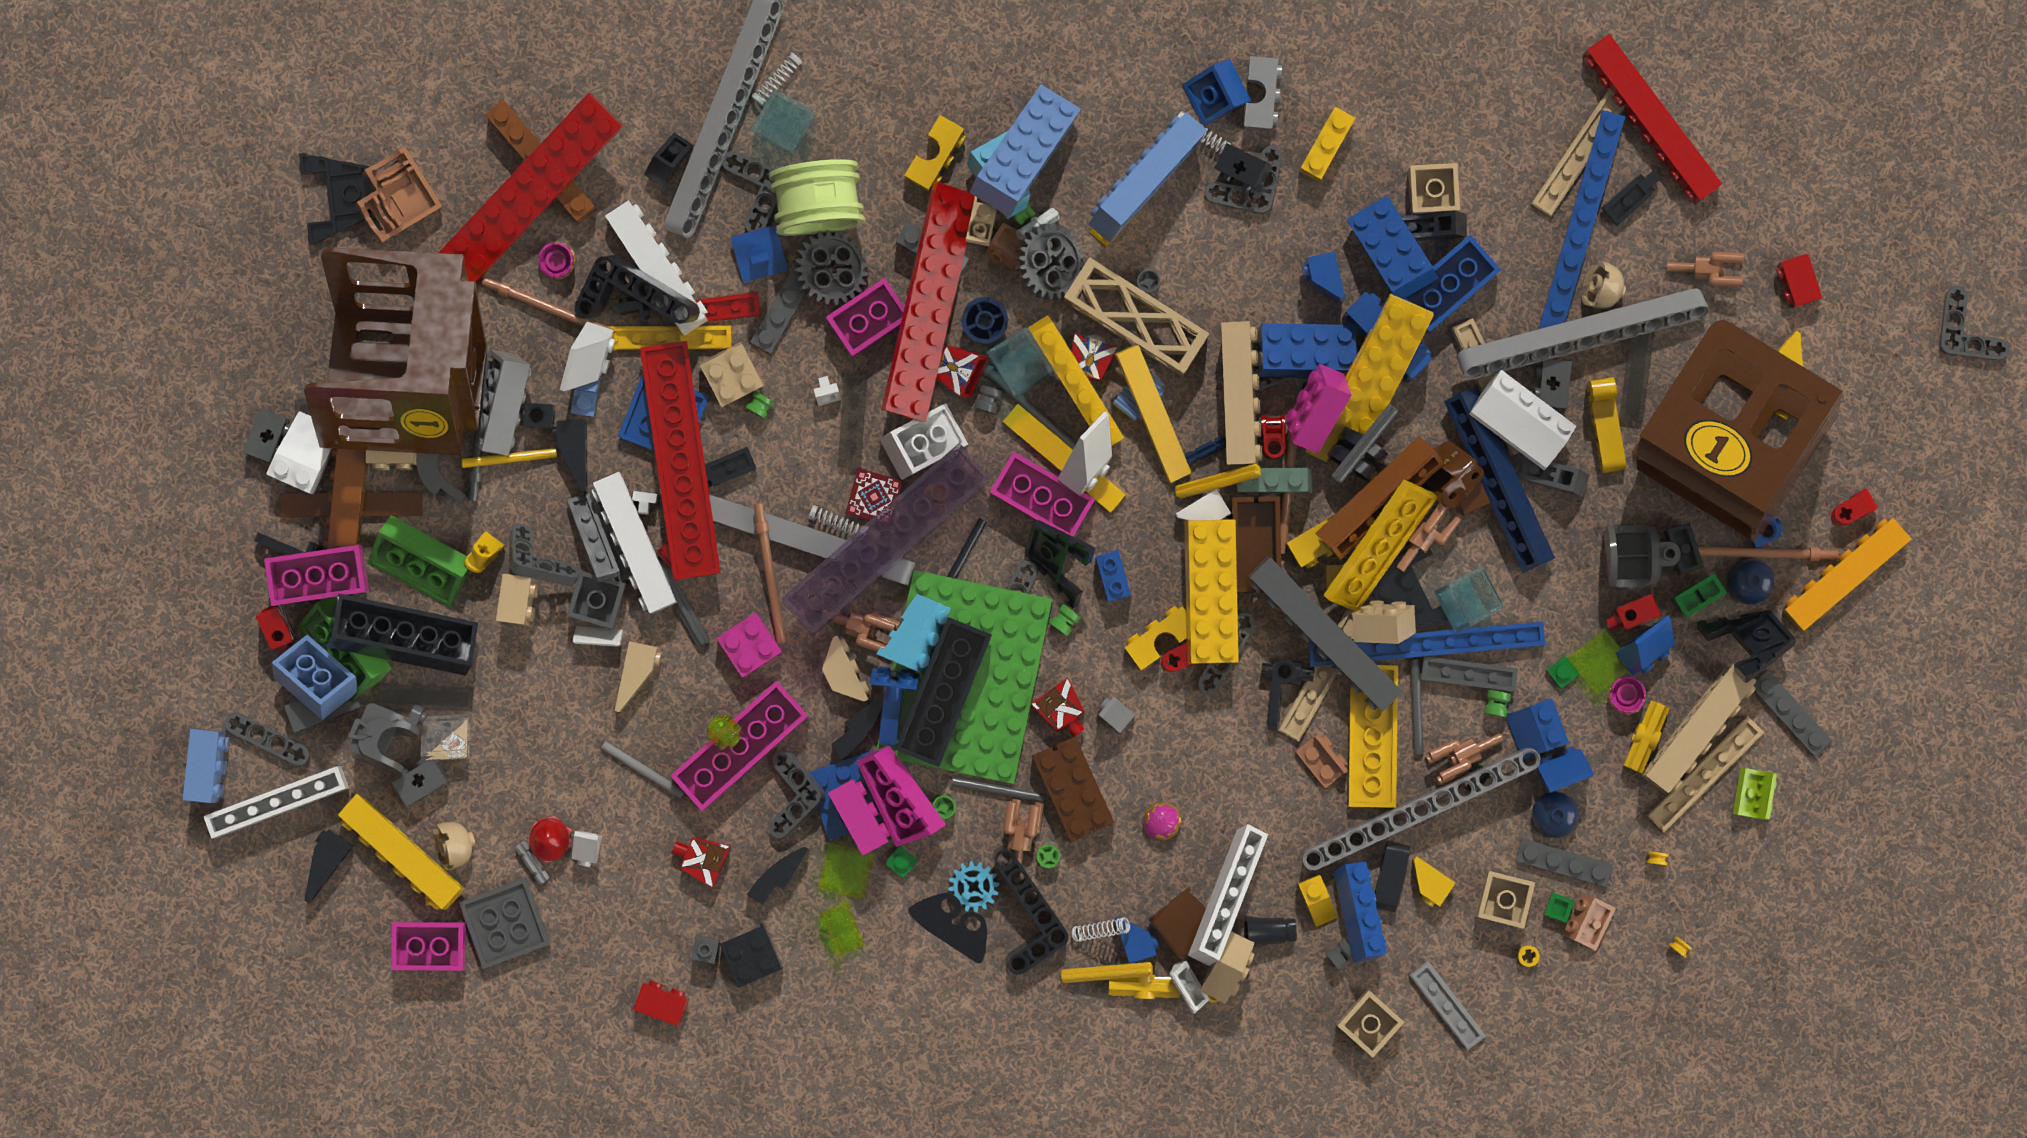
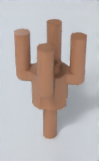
(1711, 268)
(1426, 533)
(866, 627)
(1460, 756)
(1022, 831)

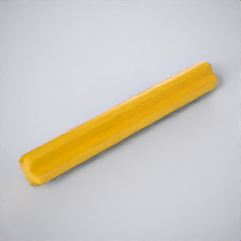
(1218, 481)
(1106, 972)

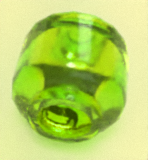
(723, 731)

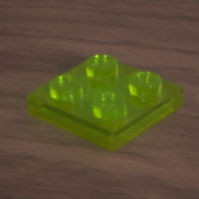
(1598, 662)
(846, 871)

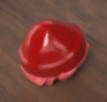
(549, 839)

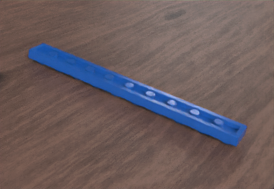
(1582, 219)
(1448, 642)

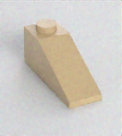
(637, 668)

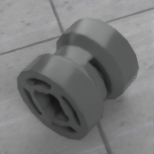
(1149, 278)
(988, 399)
(1337, 958)

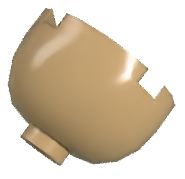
(1604, 286)
(453, 844)

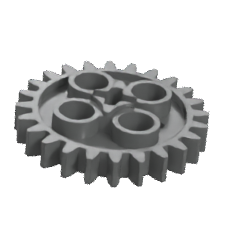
(1038, 245)
(834, 288)

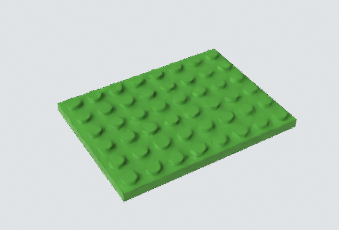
(998, 705)

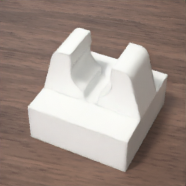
(826, 393)
(644, 500)

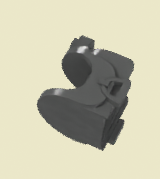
(1635, 556)
(374, 731)

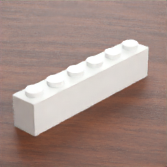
(652, 256)
(634, 542)
(276, 802)
(1228, 895)

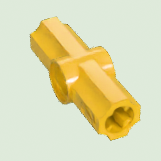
(1646, 737)
(1144, 987)

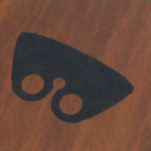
(939, 923)

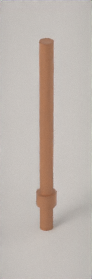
(505, 290)
(1286, 498)
(762, 529)
(1812, 553)

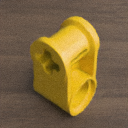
(483, 553)

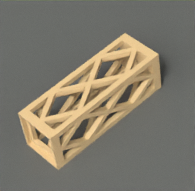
(1108, 319)

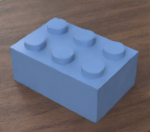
(314, 677)
(205, 766)

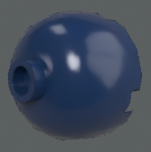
(984, 320)
(1750, 581)
(1555, 814)

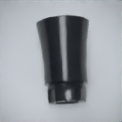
(1269, 930)

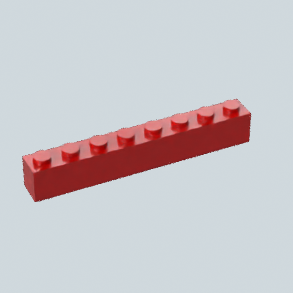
(1652, 119)

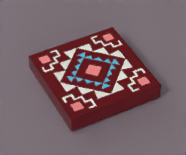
(871, 493)

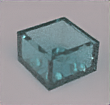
(783, 122)
(1020, 362)
(1469, 599)

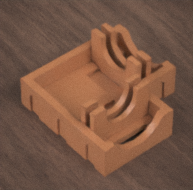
(399, 198)

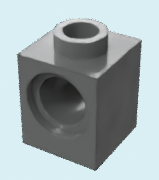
(705, 949)

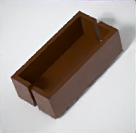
(1256, 535)
(1073, 789)

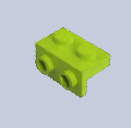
(1754, 793)

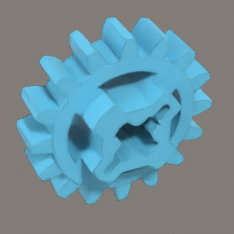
(984, 873)

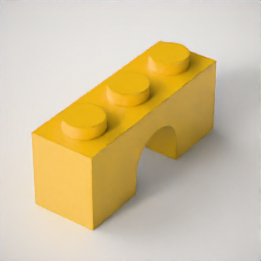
(947, 136)
(1327, 144)
(1142, 647)

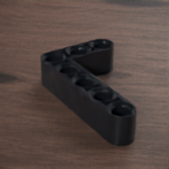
(635, 288)
(1033, 908)

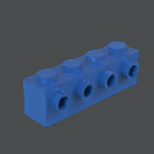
(1360, 912)

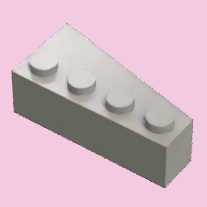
(502, 402)

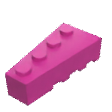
(898, 797)

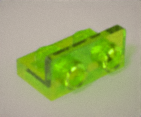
(841, 928)

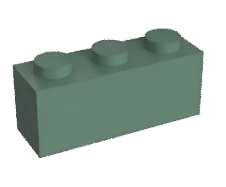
(1278, 481)

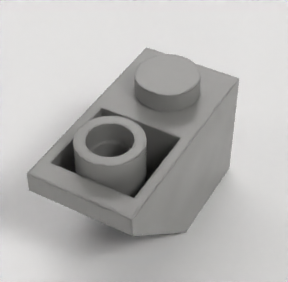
(1115, 713)

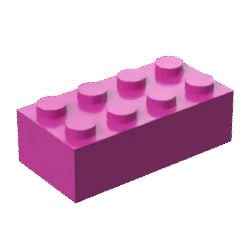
(1041, 495)
(316, 575)

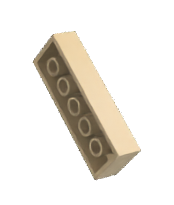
(1240, 394)
(1697, 729)

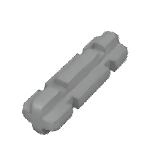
(532, 862)

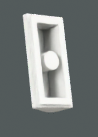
(598, 636)
(1188, 986)

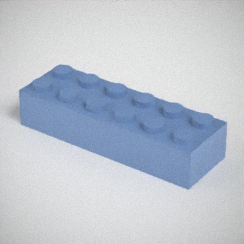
(1025, 150)
(1146, 176)

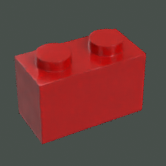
(1799, 281)
(661, 1003)

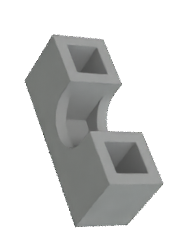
(1264, 73)

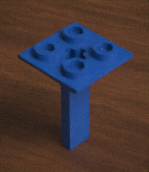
(759, 253)
(893, 689)

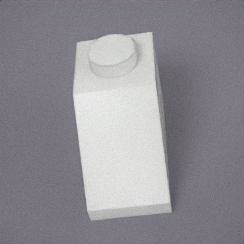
(1207, 508)
(586, 848)

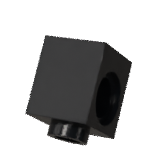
(548, 415)

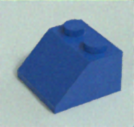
(1216, 92)
(1324, 275)
(1647, 647)
(1537, 727)
(1563, 770)

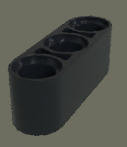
(1391, 875)

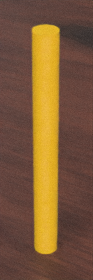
(512, 457)

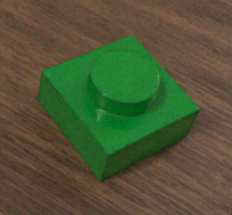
(1562, 672)
(901, 861)
(1559, 907)

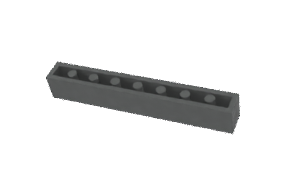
(1324, 633)

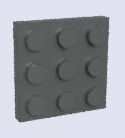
(504, 923)

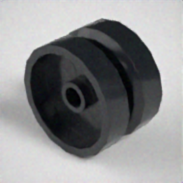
(1363, 468)

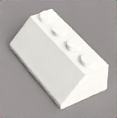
(1522, 419)

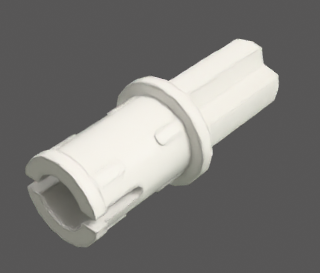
(1047, 217)

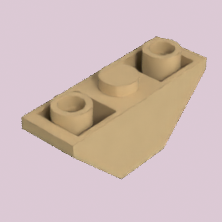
(981, 223)
(842, 672)

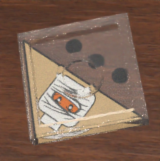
(445, 737)

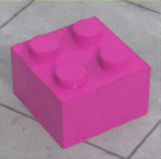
(749, 645)

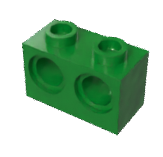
(1698, 595)

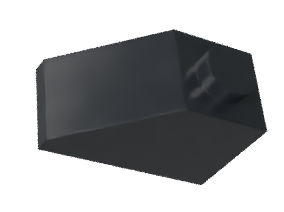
(668, 159)

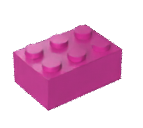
(867, 318)
(1318, 408)
(859, 816)
(428, 946)

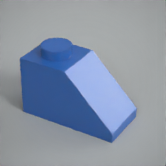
(1138, 942)

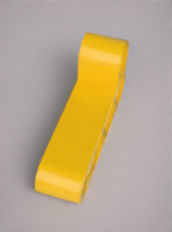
(1606, 424)

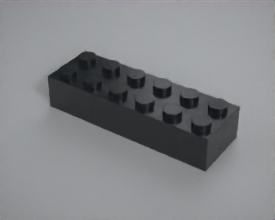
(402, 634)
(943, 692)

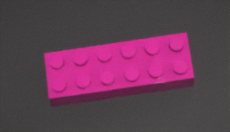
(763, 727)

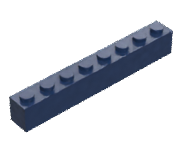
(1501, 484)

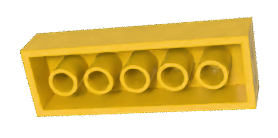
(1211, 591)

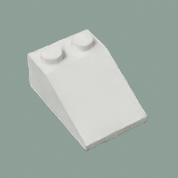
(588, 356)
(922, 443)
(299, 457)
(1089, 457)

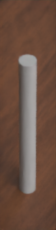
(642, 769)

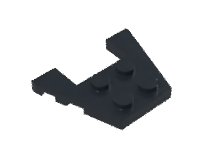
(345, 188)
(1051, 552)
(1405, 587)
(1758, 634)

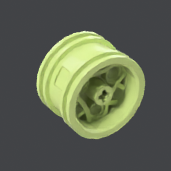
(816, 197)

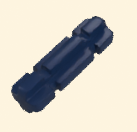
(1205, 450)

